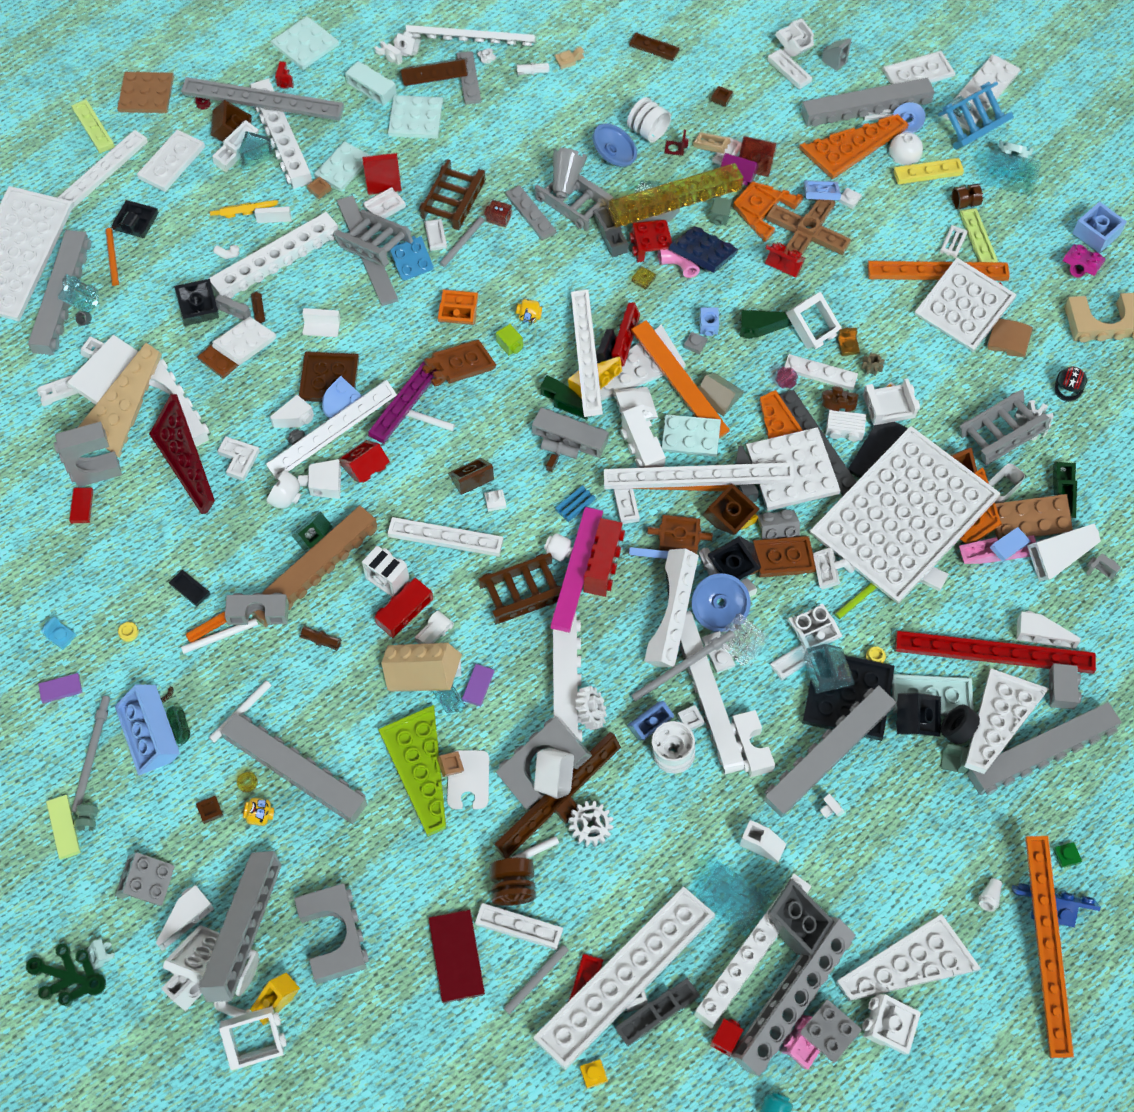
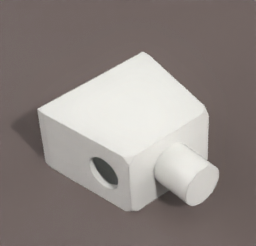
(323, 479)

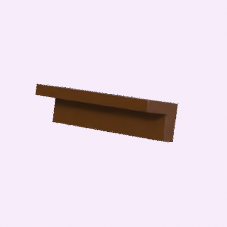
(434, 71)

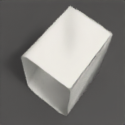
(1013, 474)
(554, 772)

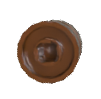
(965, 196)

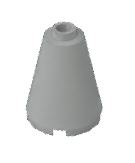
(566, 170)

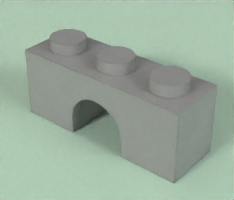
(241, 606)

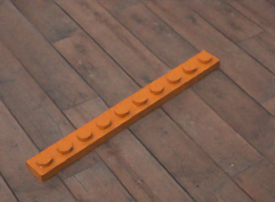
(1049, 947)

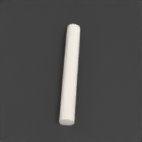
(537, 848)

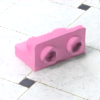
(798, 1047)

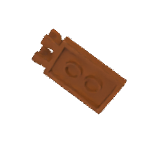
(459, 363)
(784, 556)

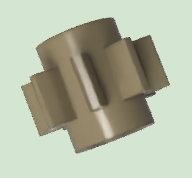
(873, 364)

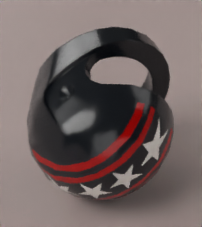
(1071, 379)

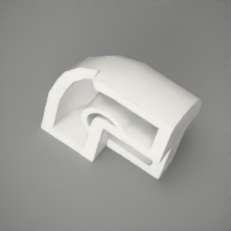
(796, 38)

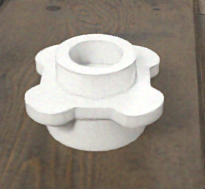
(486, 55)

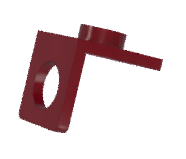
(681, 145)

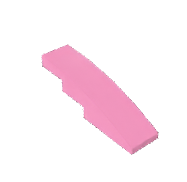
(980, 552)

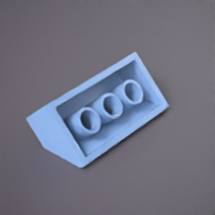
(146, 728)

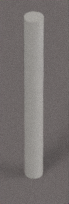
(461, 242)
(533, 982)

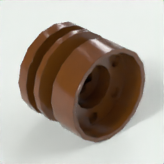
(512, 881)

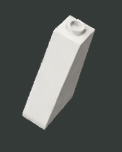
(1060, 551)

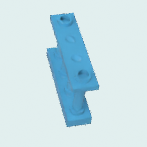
(988, 124)

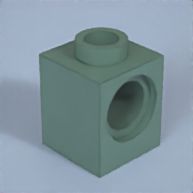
(720, 211)

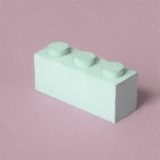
(371, 83)

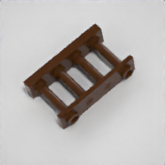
(463, 205)
(521, 606)

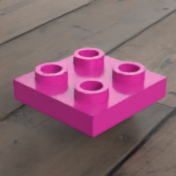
(1088, 260)

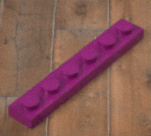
(401, 405)

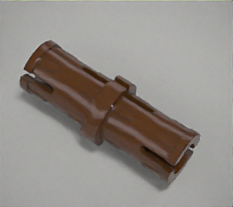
(320, 638)

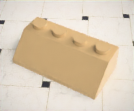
(420, 667)

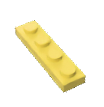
(928, 171)

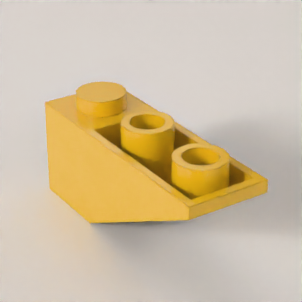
(606, 371)

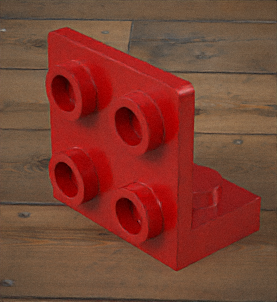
(784, 259)

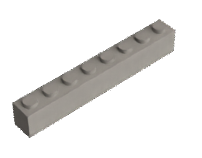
(865, 101)
(54, 311)
(1047, 747)
(829, 751)
(294, 768)
(240, 927)

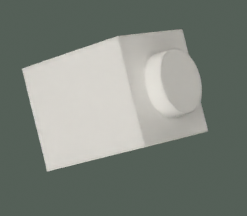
(293, 414)

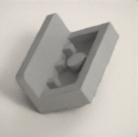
(779, 524)

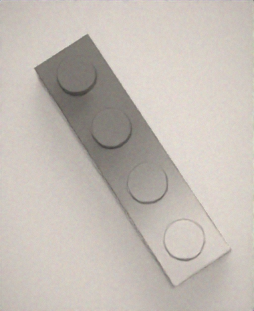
(470, 83)
(530, 213)

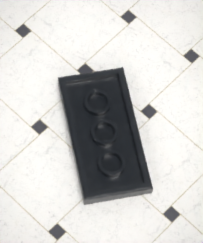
(875, 445)

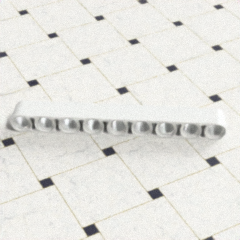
(710, 700)

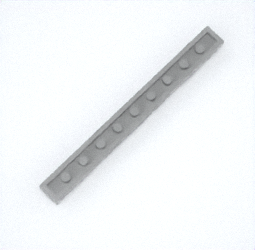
(263, 98)

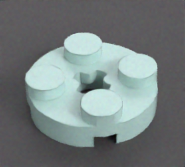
(1021, 150)

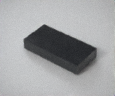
(189, 588)

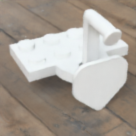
(191, 961)

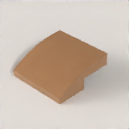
(1010, 337)

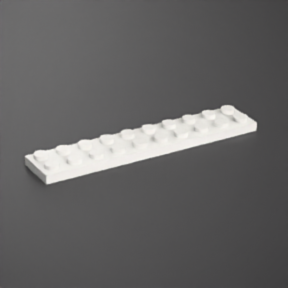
(623, 978)

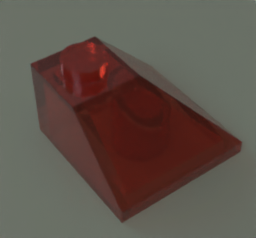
(759, 151)

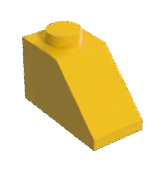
(276, 993)

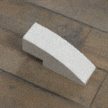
(229, 152)

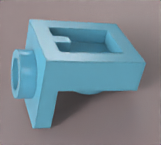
(58, 633)

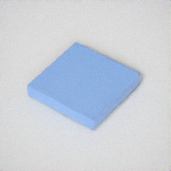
(822, 190)

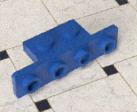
(1066, 904)

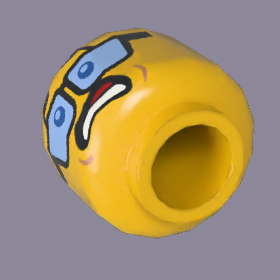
(529, 311)
(258, 811)

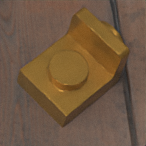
(848, 341)

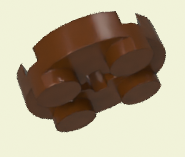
(837, 399)

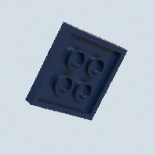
(703, 249)

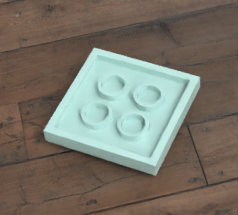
(305, 43)
(415, 116)

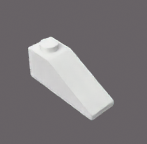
(1041, 630)
(186, 913)

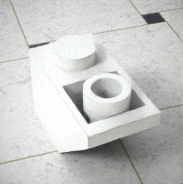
(762, 841)

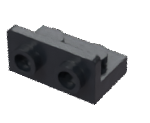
(607, 344)

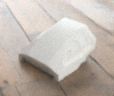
(634, 397)
(818, 627)

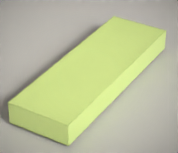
(63, 827)

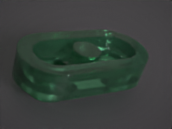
(178, 724)

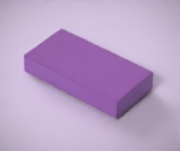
(478, 685)
(60, 688)

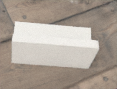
(321, 322)

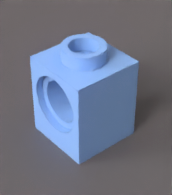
(709, 321)

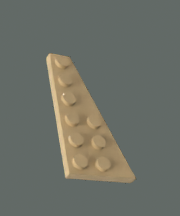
(124, 399)

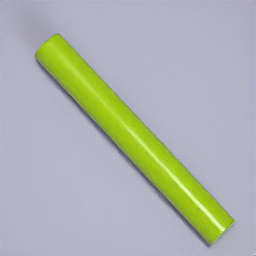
(854, 601)

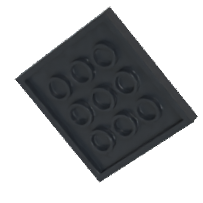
(827, 707)

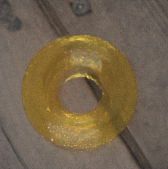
(247, 776)

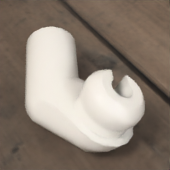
(227, 254)

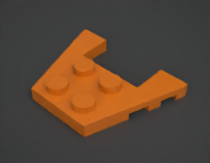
(757, 202)
(986, 523)

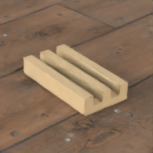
(711, 142)

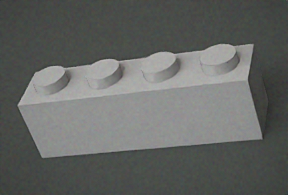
(570, 431)

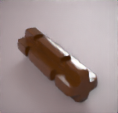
(258, 309)

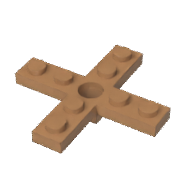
(814, 219)

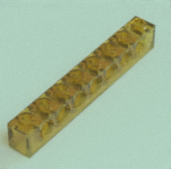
(675, 195)

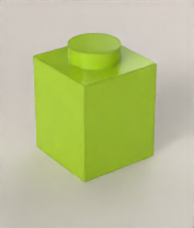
(509, 340)

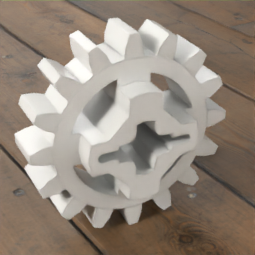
(590, 708)
(583, 819)

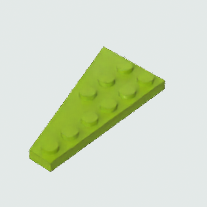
(414, 753)

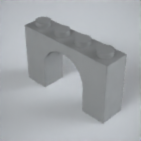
(83, 440)
(516, 770)
(349, 956)

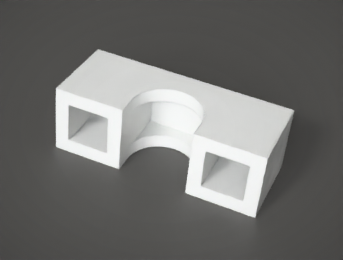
(756, 760)

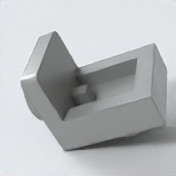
(1104, 565)

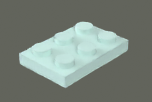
(342, 166)
(691, 435)

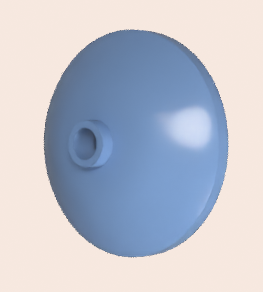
(614, 145)
(709, 591)

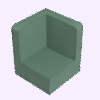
(954, 758)

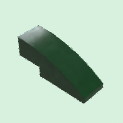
(563, 396)
(1065, 483)

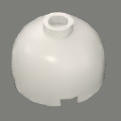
(906, 148)
(285, 491)

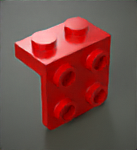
(649, 237)

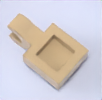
(568, 59)

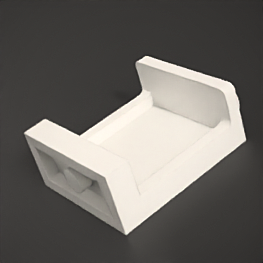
(891, 403)

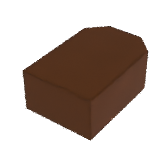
(552, 462)

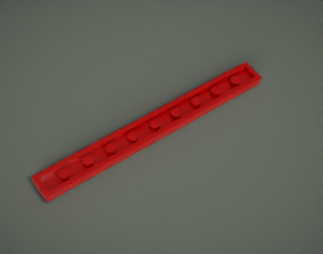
(993, 651)

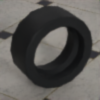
(960, 724)

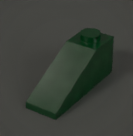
(760, 323)

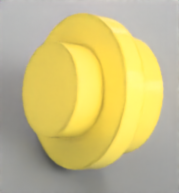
(876, 654)

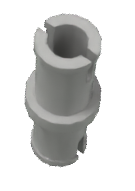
(559, 448)

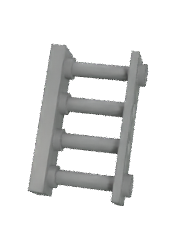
(589, 191)
(370, 250)
(1008, 442)

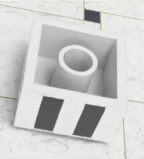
(385, 571)

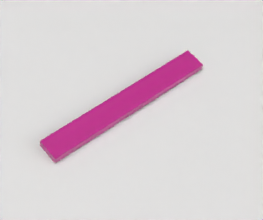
(574, 576)

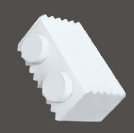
(845, 425)

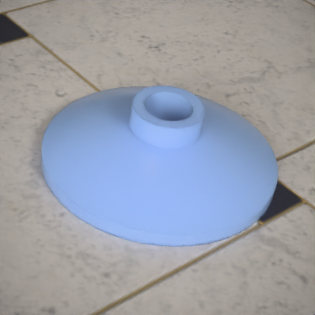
(914, 112)

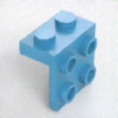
(411, 258)

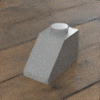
(837, 53)

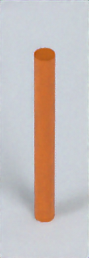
(112, 257)

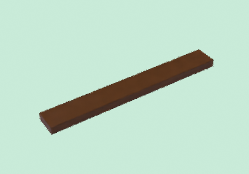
(543, 808)

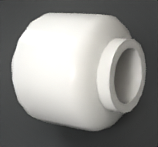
(559, 547)

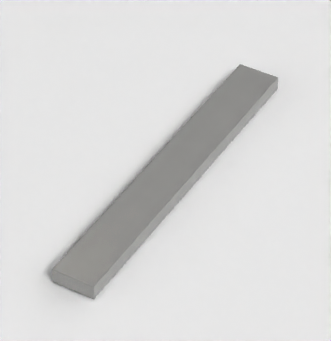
(376, 273)

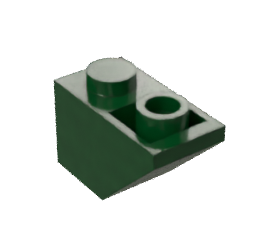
(312, 531)

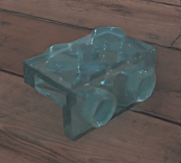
(78, 294)
(450, 700)

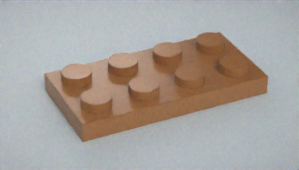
(1035, 516)

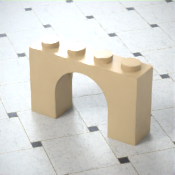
(1087, 327)

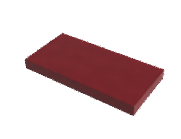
(456, 956)

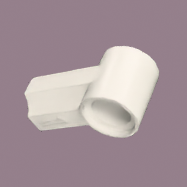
(437, 626)

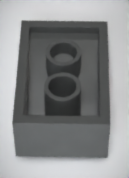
(799, 919)

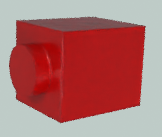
(727, 1036)

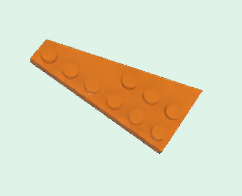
(852, 145)
(777, 416)

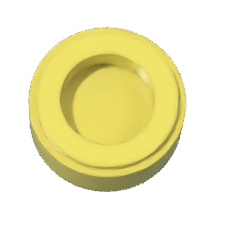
(128, 631)

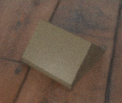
(720, 392)

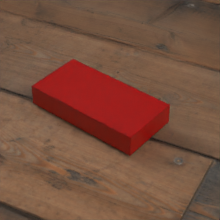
(81, 505)

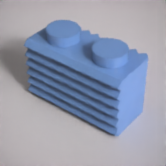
(650, 720)

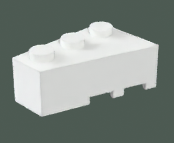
(640, 439)

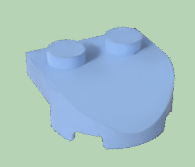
(338, 397)

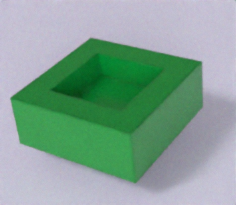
(1067, 855)

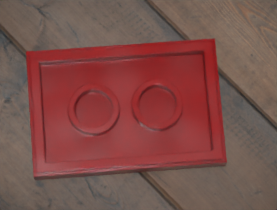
(382, 173)

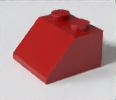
(364, 461)

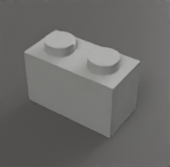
(1064, 686)

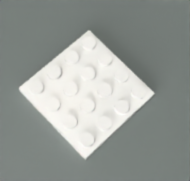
(965, 304)
(811, 467)

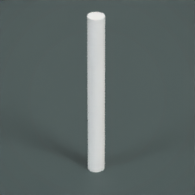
(428, 419)
(218, 636)
(243, 708)

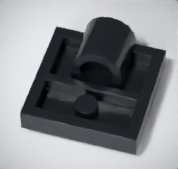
(135, 219)

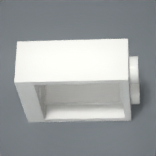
(801, 326)
(238, 1061)

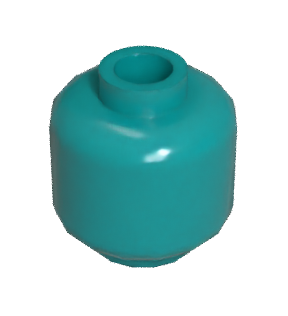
(776, 1103)

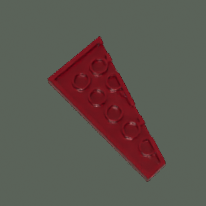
(178, 448)

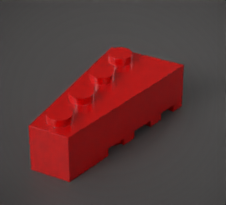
(603, 557)

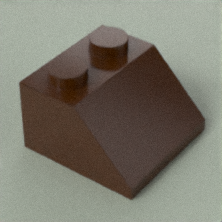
(227, 119)
(731, 510)

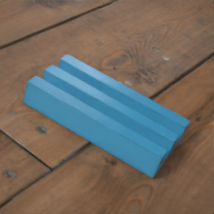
(591, 498)

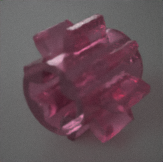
(786, 377)

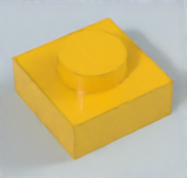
(593, 1074)

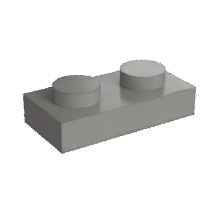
(232, 307)

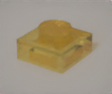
(643, 277)

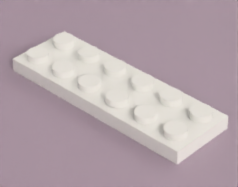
(993, 70)

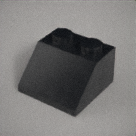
(918, 714)

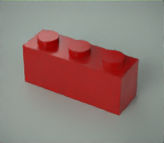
(403, 607)

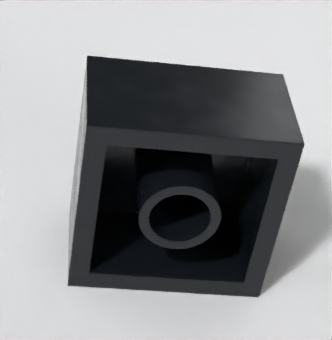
(196, 302)

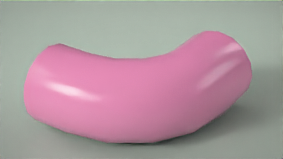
(688, 267)

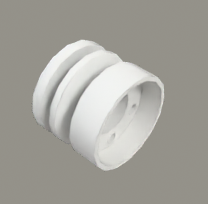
(649, 119)
(677, 737)

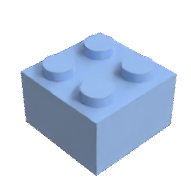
(1099, 227)

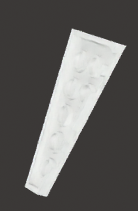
(640, 367)
(1002, 711)
(919, 958)

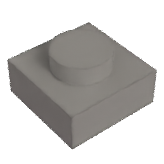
(695, 343)

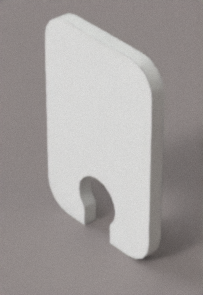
(473, 779)

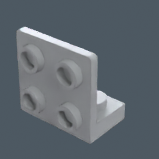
(145, 879)
(830, 1031)

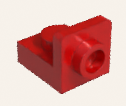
(283, 76)

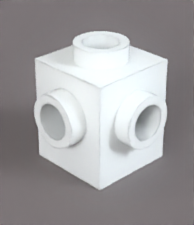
(407, 43)

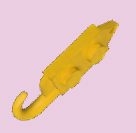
(245, 209)

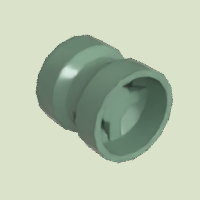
(86, 816)

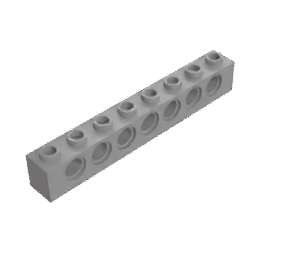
(784, 1000)

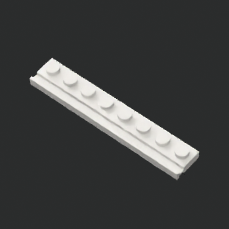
(479, 36)

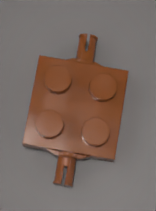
(679, 533)

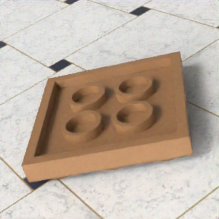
(145, 92)

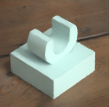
(97, 953)

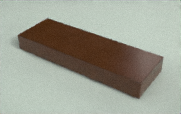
(654, 46)

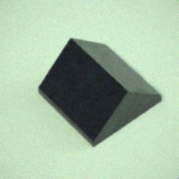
(736, 558)

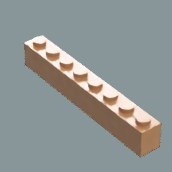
(322, 558)

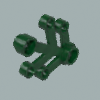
(69, 976)

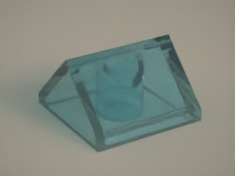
(254, 150)

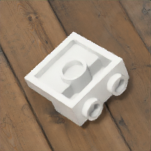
(891, 1023)

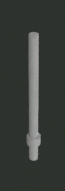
(716, 643)
(100, 716)

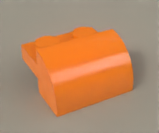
(458, 307)

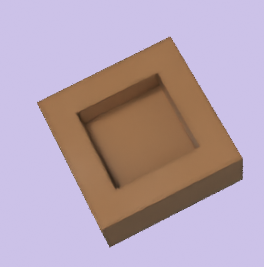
(319, 187)
(450, 764)

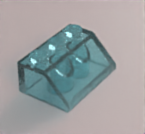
(1011, 172)
(732, 898)

